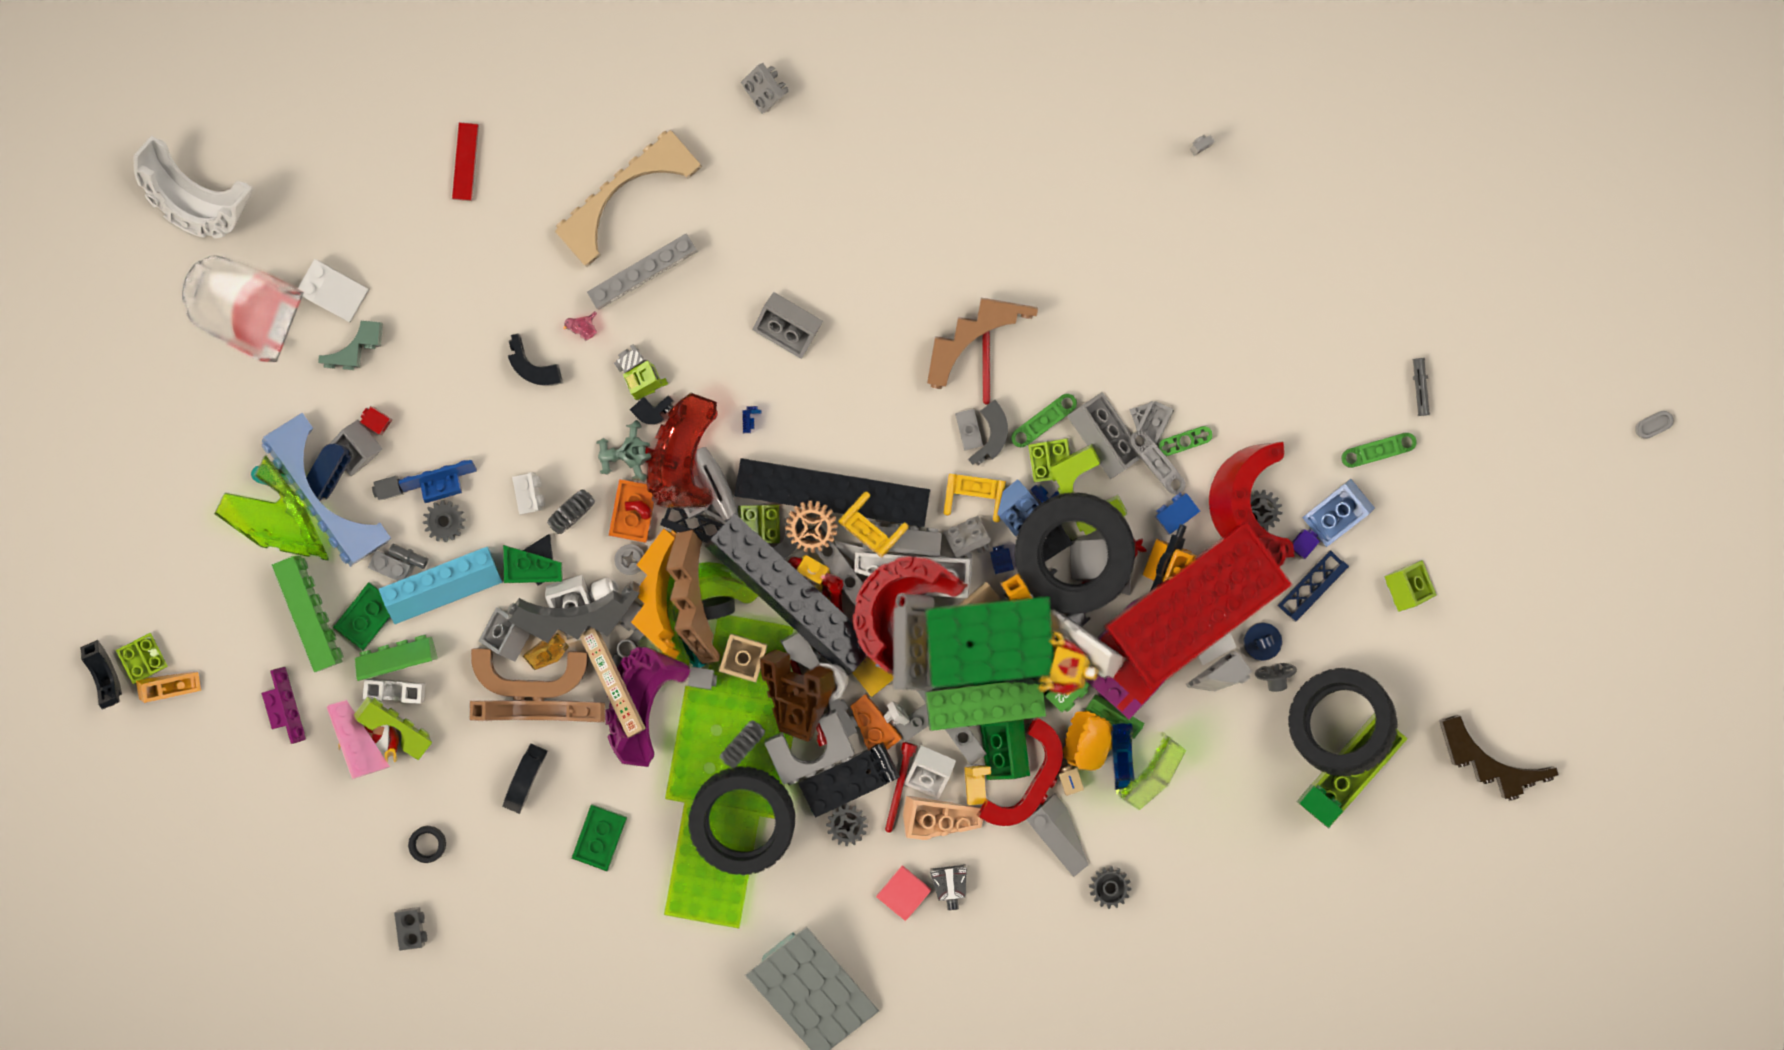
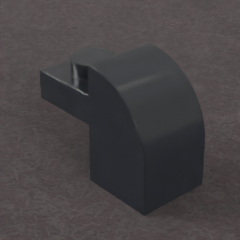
(648, 414)

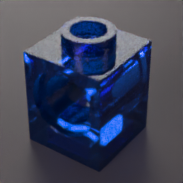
(1001, 559)

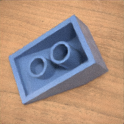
(1338, 512)

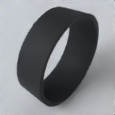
(718, 607)

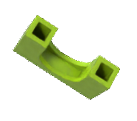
(1069, 468)

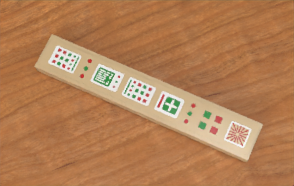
(612, 682)

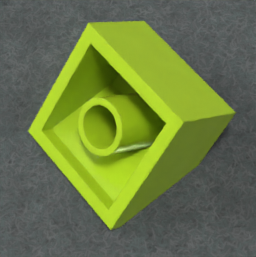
(1410, 586)

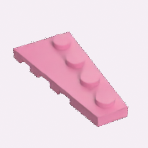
(357, 745)

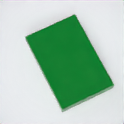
(363, 617)
(599, 837)

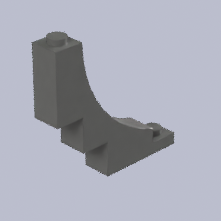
(600, 615)

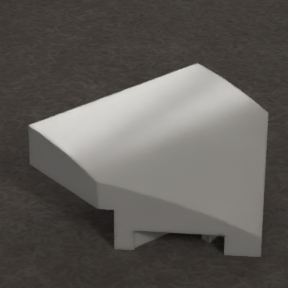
(1151, 419)

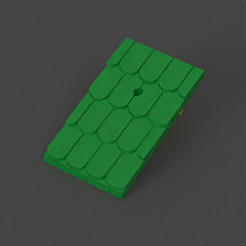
(1007, 637)

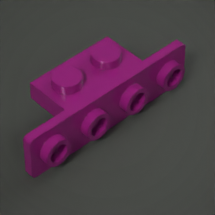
(282, 706)

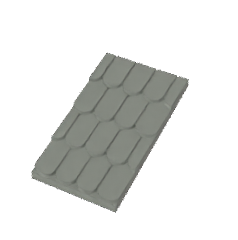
(811, 991)

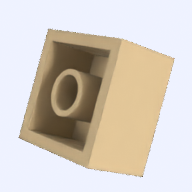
(743, 657)

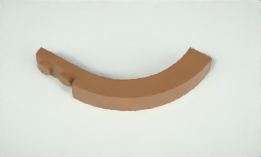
(537, 710)

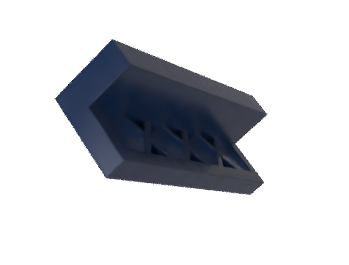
(1317, 591)

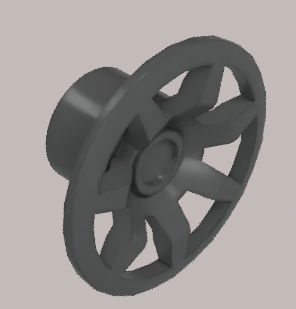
(1276, 678)

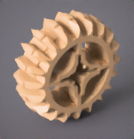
(801, 513)

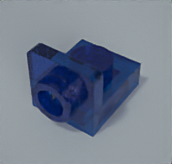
(748, 422)
(1040, 492)

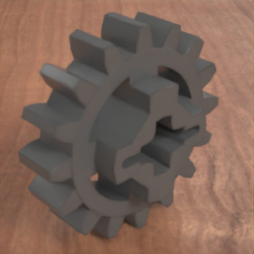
(1263, 501)
(850, 833)

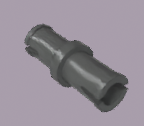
(408, 556)

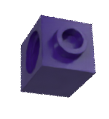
(1305, 543)

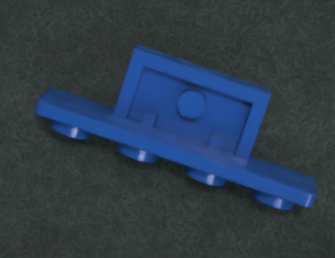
(439, 482)

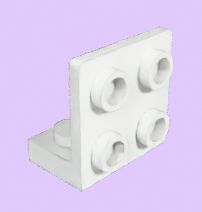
(528, 493)

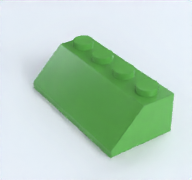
(395, 658)

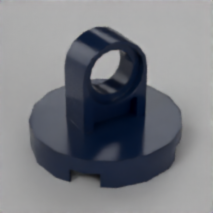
(1262, 641)

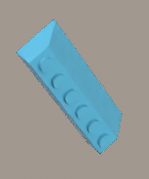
(440, 585)

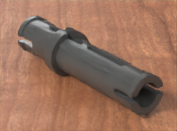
(1421, 386)

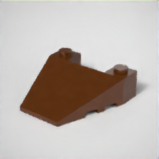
(796, 698)

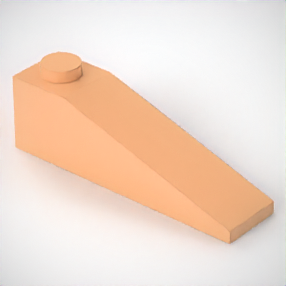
(934, 818)

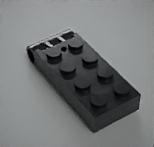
(849, 780)

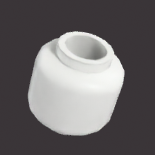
(602, 588)

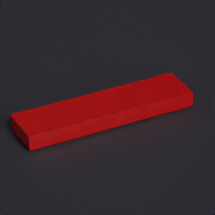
(465, 161)

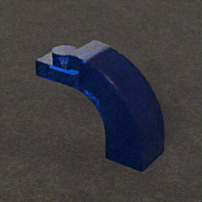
(1122, 755)

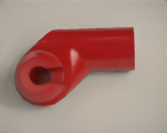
(640, 506)

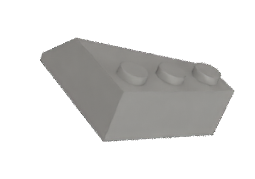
(1222, 674)

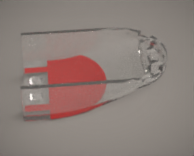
(241, 306)

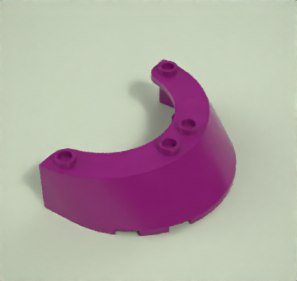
(643, 676)

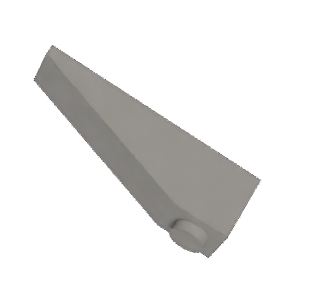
(1058, 832)

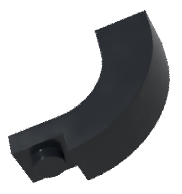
(540, 376)
(103, 673)
(524, 778)

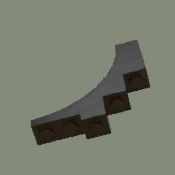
(1509, 779)

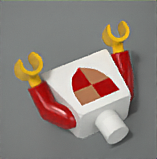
(385, 739)

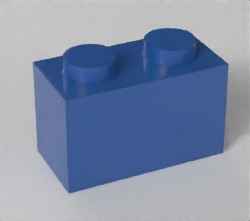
(1176, 513)

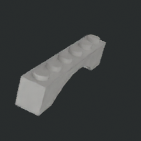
(802, 652)

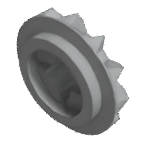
(621, 563)

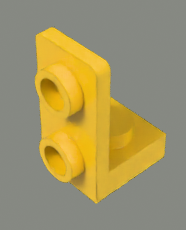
(976, 783)

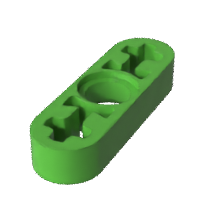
(1196, 432)

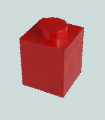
(375, 420)

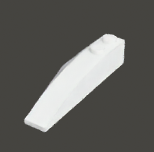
(961, 567)
(1097, 652)

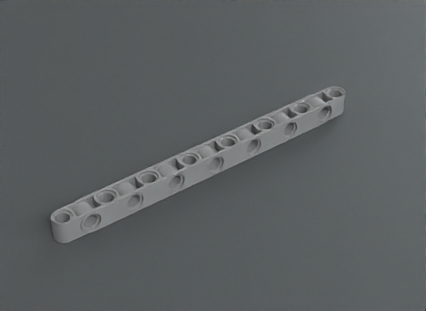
(840, 567)

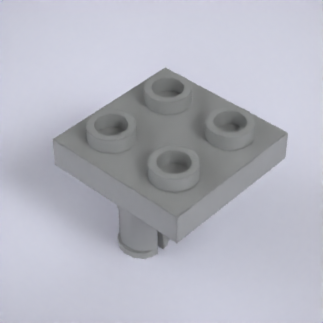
(763, 87)
(967, 537)

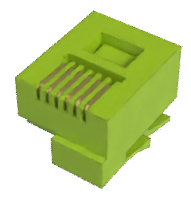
(643, 380)

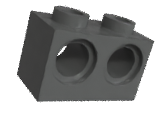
(404, 928)

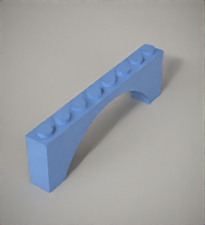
(352, 539)

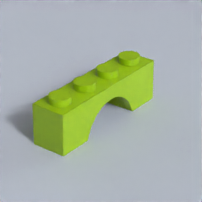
(373, 715)

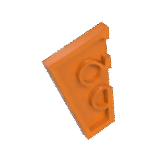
(873, 724)

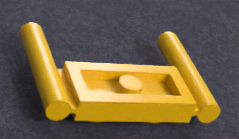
(974, 487)
(866, 531)

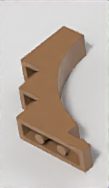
(990, 316)
(686, 596)

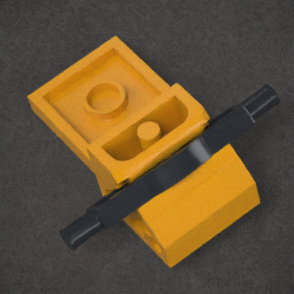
(1167, 557)

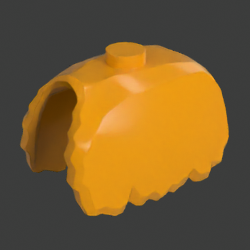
(1087, 741)

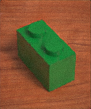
(1320, 806)

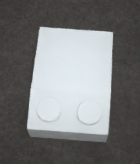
(332, 290)
(568, 594)

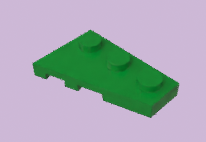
(529, 567)

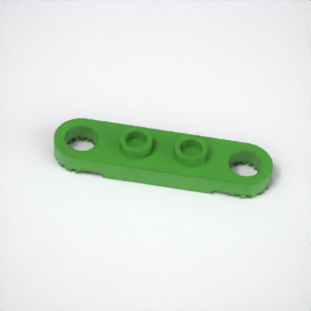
(1043, 420)
(1378, 450)

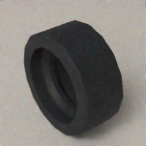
(441, 844)

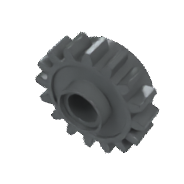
(451, 513)
(1117, 894)

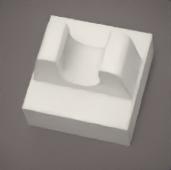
(896, 714)

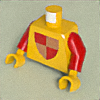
(812, 571)
(1068, 668)

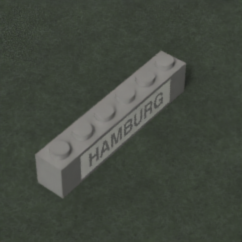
(642, 271)

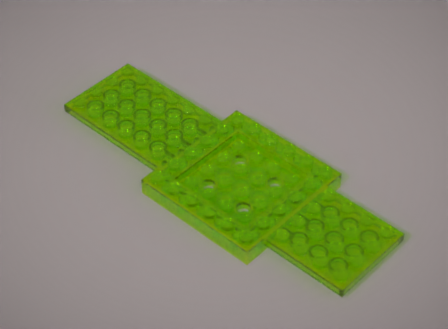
(695, 887)

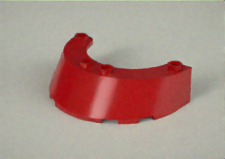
(1232, 491)
(878, 596)

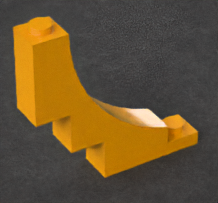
(653, 616)

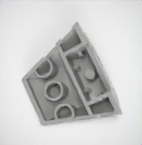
(1089, 558)

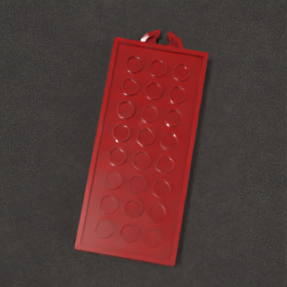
(1200, 604)

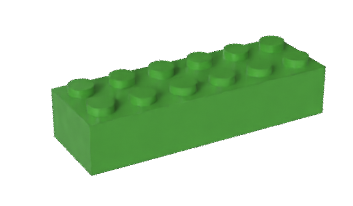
(307, 613)
(983, 705)

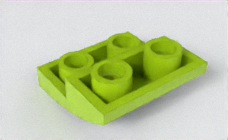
(1044, 455)
(763, 520)
(141, 658)

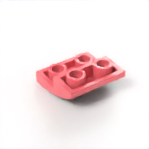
(903, 893)

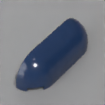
(328, 470)

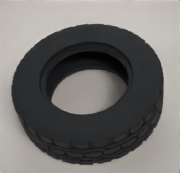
(1085, 509)

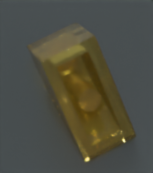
(546, 653)

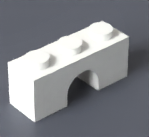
(394, 690)

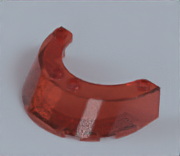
(672, 462)

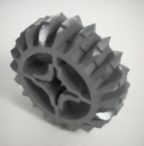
(571, 511)
(742, 744)

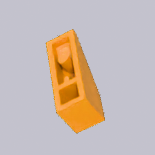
(167, 686)

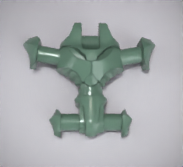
(631, 452)

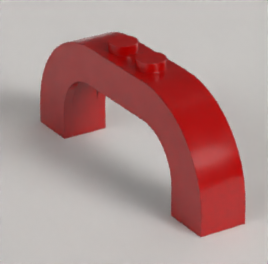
(1039, 786)

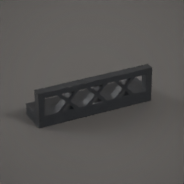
(681, 528)

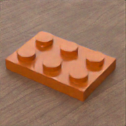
(629, 523)

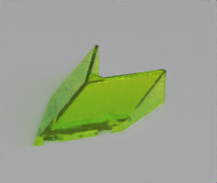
(273, 524)
(1156, 775)

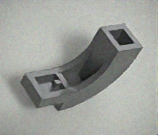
(998, 433)

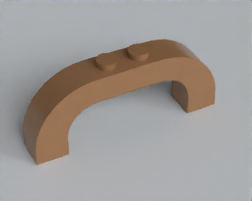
(486, 674)

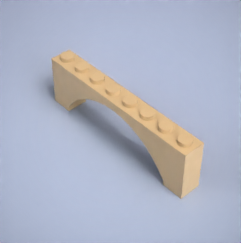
(665, 156)

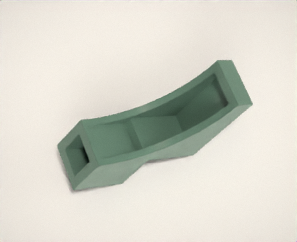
(368, 335)

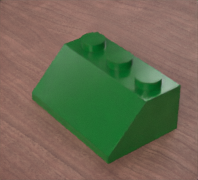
(1005, 750)

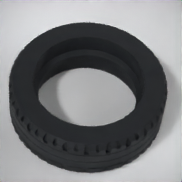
(1313, 692)
(742, 861)

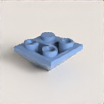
(1016, 506)

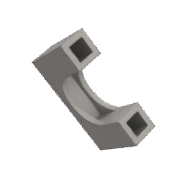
(792, 768)

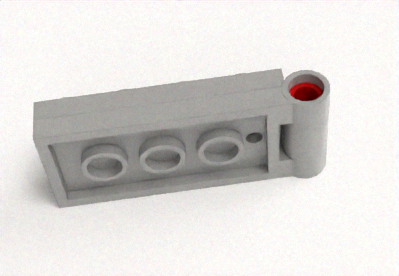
(911, 643)

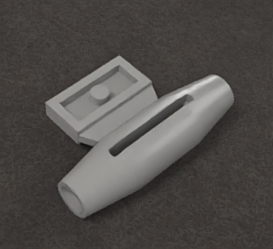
(711, 477)

